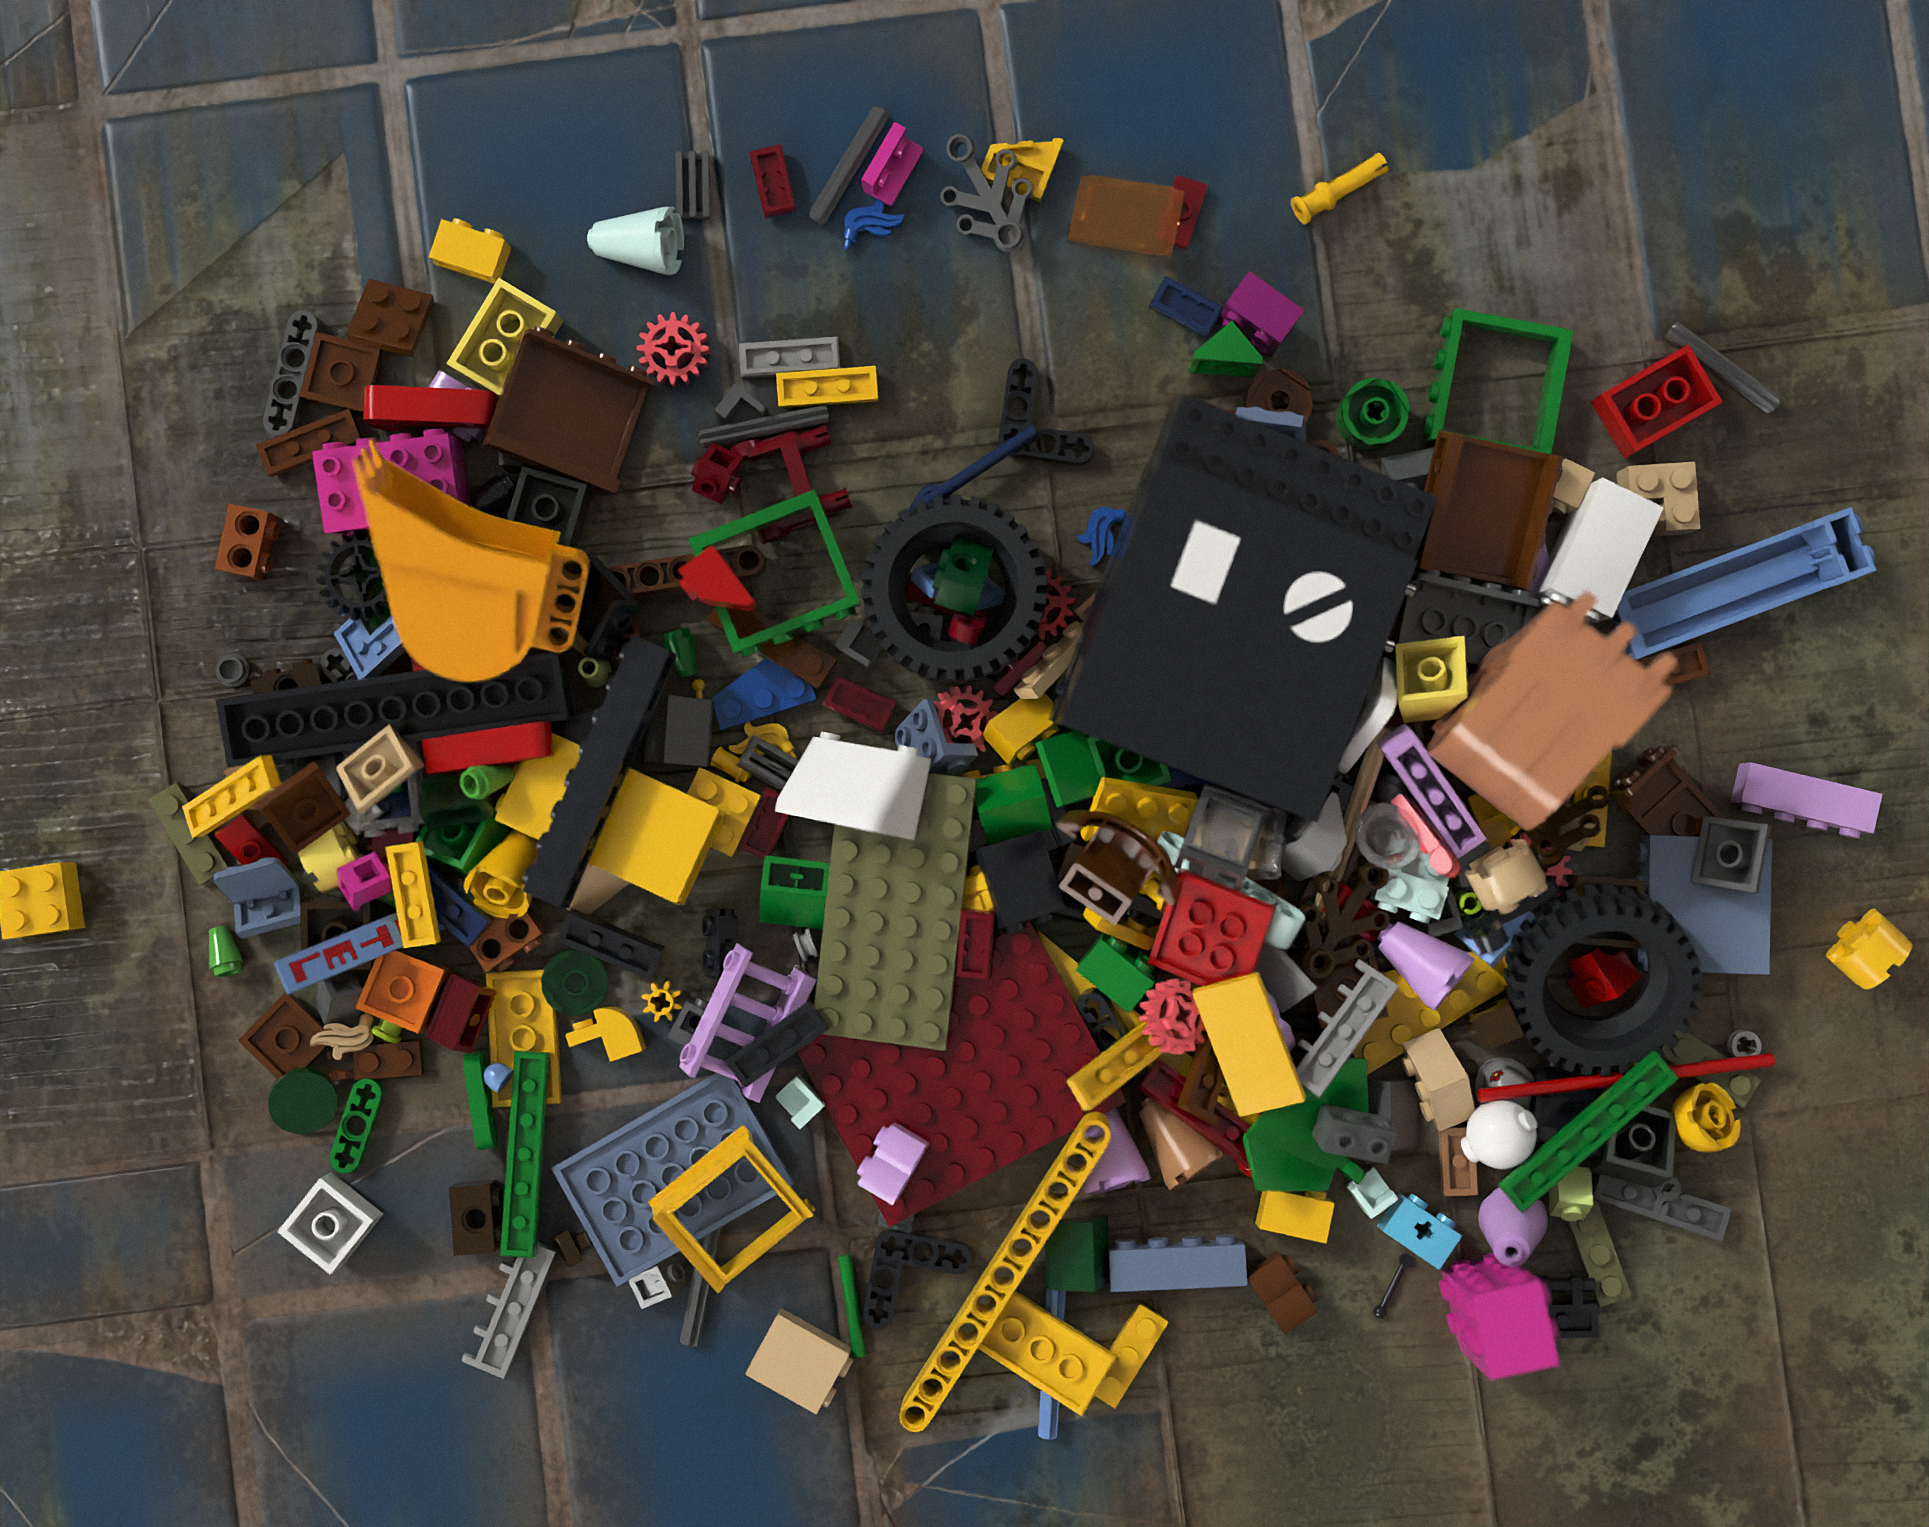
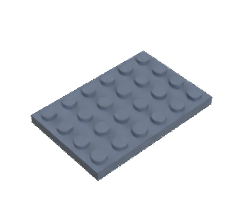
(627, 1168)

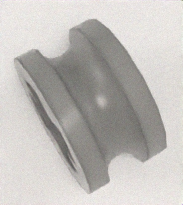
(806, 945)
(1732, 1041)

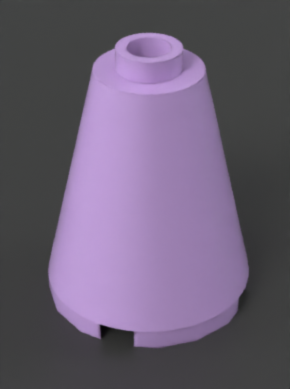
(1424, 962)
(1119, 1161)
(1509, 1231)

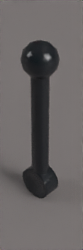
(1405, 1261)

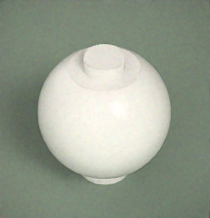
(1500, 1134)

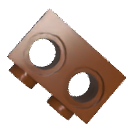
(237, 541)
(503, 931)

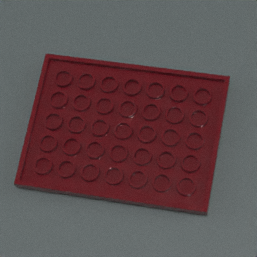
(982, 1098)

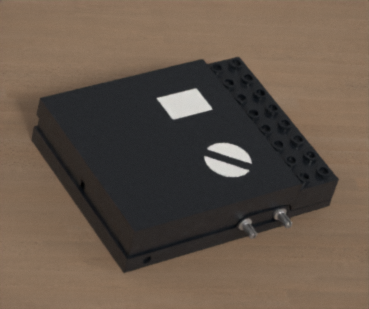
(1244, 608)

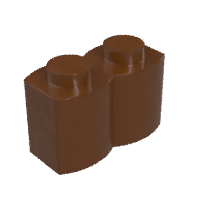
(1281, 1291)

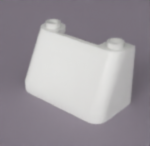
(857, 786)

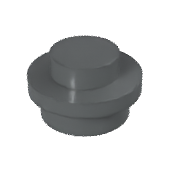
(232, 670)

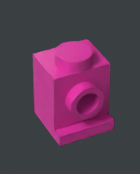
(364, 880)

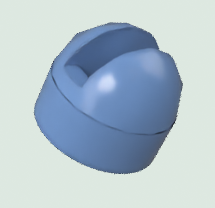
(497, 1076)

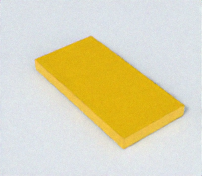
(522, 1022)
(1249, 1044)
(1047, 1352)

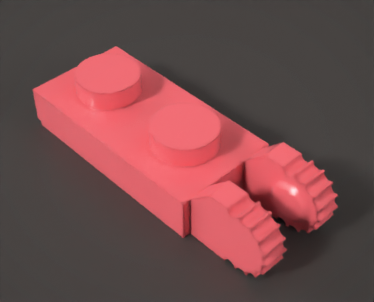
(1431, 841)

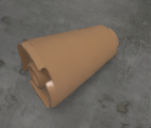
(1176, 1146)

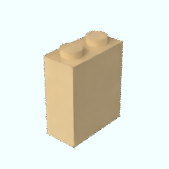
(800, 1361)

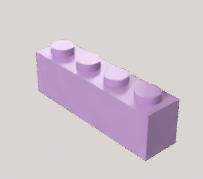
(1431, 790)
(1806, 798)

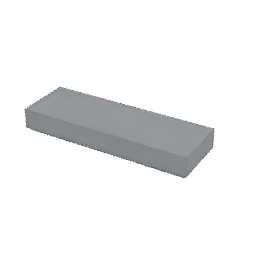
(784, 356)

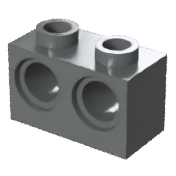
(1354, 1133)

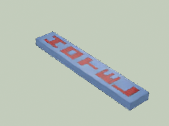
(343, 952)

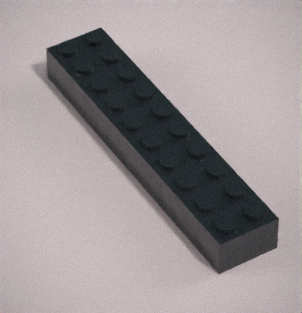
(413, 702)

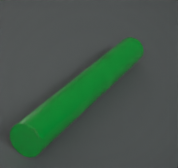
(852, 1305)

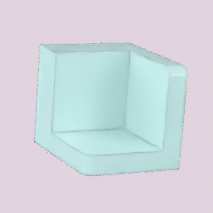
(800, 1100)
(1372, 1193)

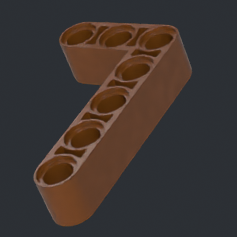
(669, 583)

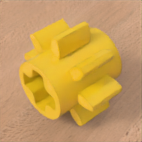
(653, 1005)

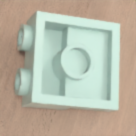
(1414, 889)

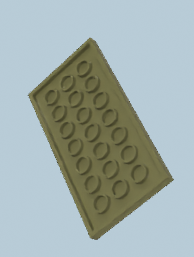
(896, 923)

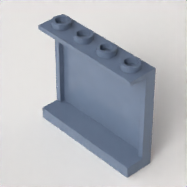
(1722, 924)

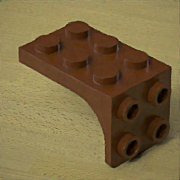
(1661, 795)

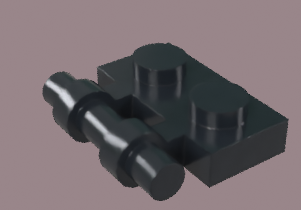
(1574, 1317)

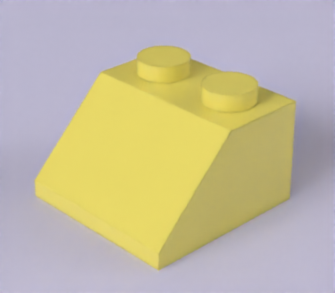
(1430, 677)

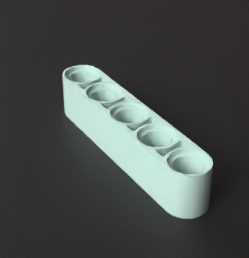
(1286, 919)

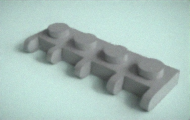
(1344, 1029)
(512, 1312)

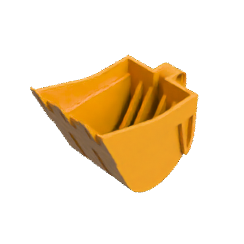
(464, 583)

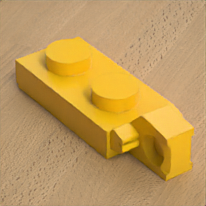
(1128, 930)

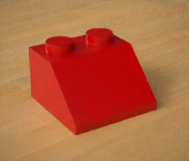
(714, 582)

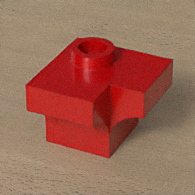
(1600, 976)

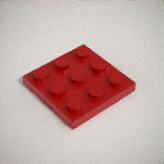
(1211, 932)

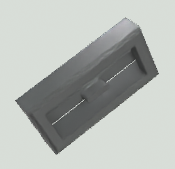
(692, 157)
(762, 774)

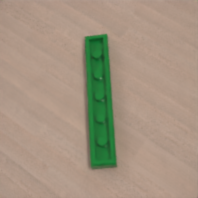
(1587, 1131)
(525, 1154)

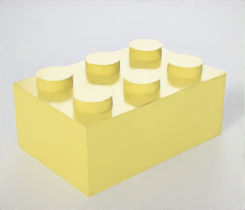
(495, 332)

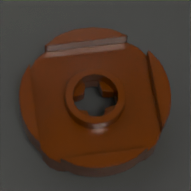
(1281, 382)

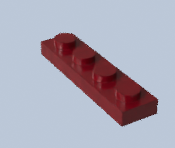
(1165, 1087)

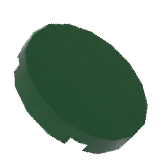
(574, 982)
(302, 1101)

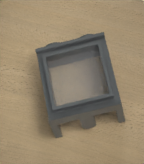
(1223, 834)

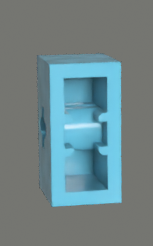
(1432, 1245)

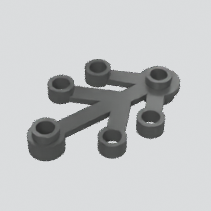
(990, 198)

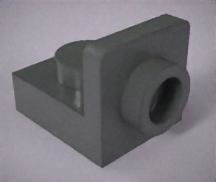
(659, 1282)

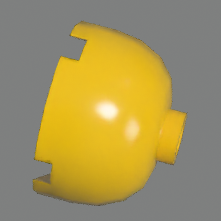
(1706, 1118)

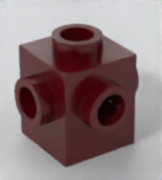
(717, 473)

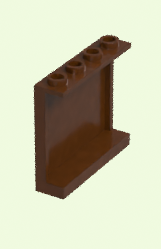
(567, 410)
(1487, 509)

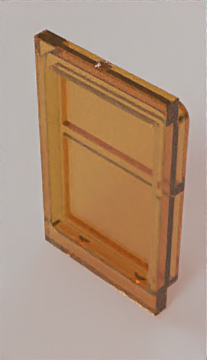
(1126, 215)

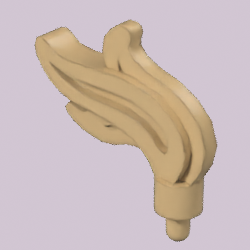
(345, 1038)

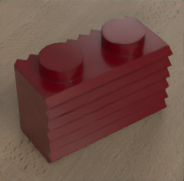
(460, 1013)

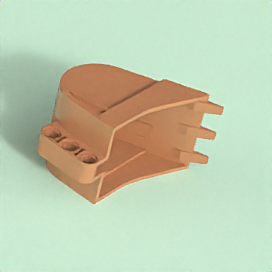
(1547, 711)

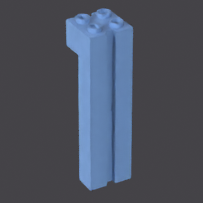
(1744, 583)

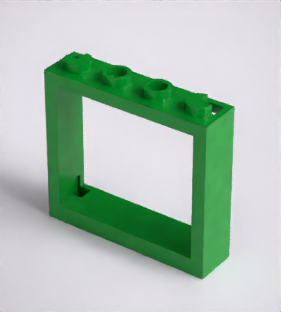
(1553, 379)
(759, 520)

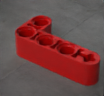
(401, 406)
(488, 747)

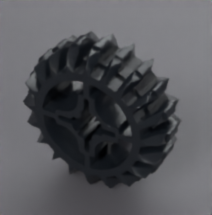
(365, 590)

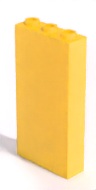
(652, 833)

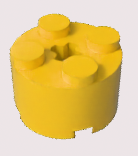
(1869, 949)

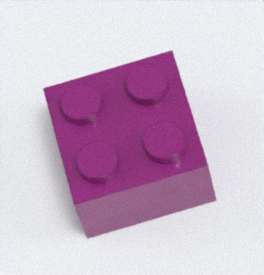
(1261, 314)

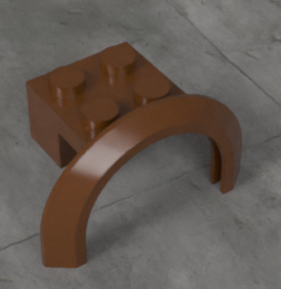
(1115, 864)

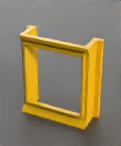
(700, 1175)

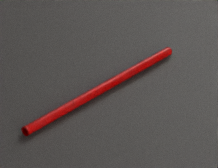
(1599, 1081)

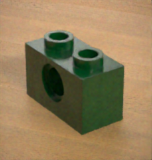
(963, 575)

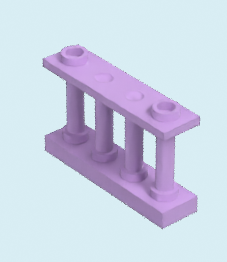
(795, 992)

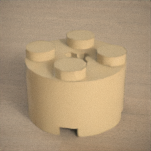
(1506, 876)

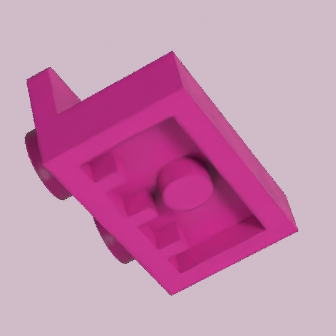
(891, 165)

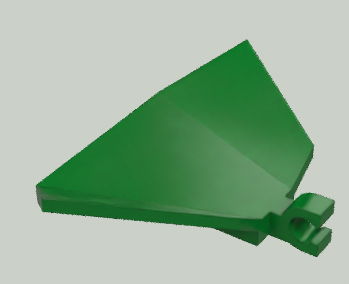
(1282, 1143)

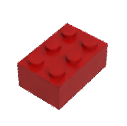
(1656, 401)

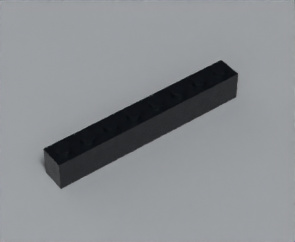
(599, 772)

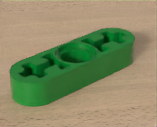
(480, 1101)
(357, 1151)

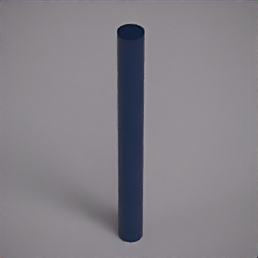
(983, 464)

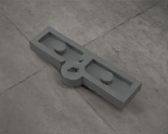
(1665, 1204)

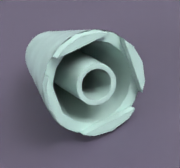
(641, 239)

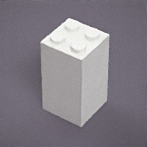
(1599, 549)

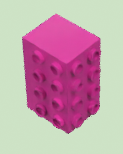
(433, 458)
(1500, 1316)

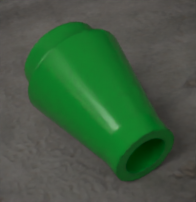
(682, 644)

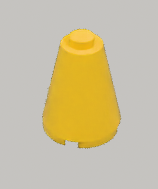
(499, 876)

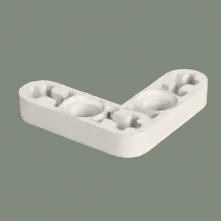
(1378, 709)

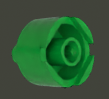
(1371, 396)

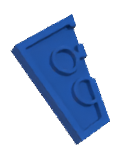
(759, 694)

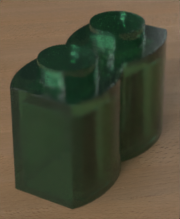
(446, 804)

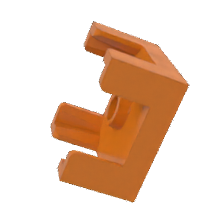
(402, 989)

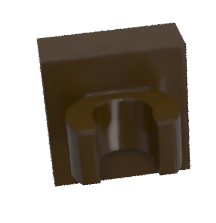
(569, 1246)

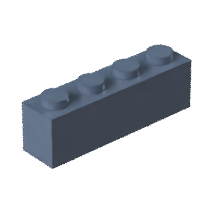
(1177, 1264)

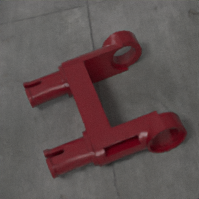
(793, 449)

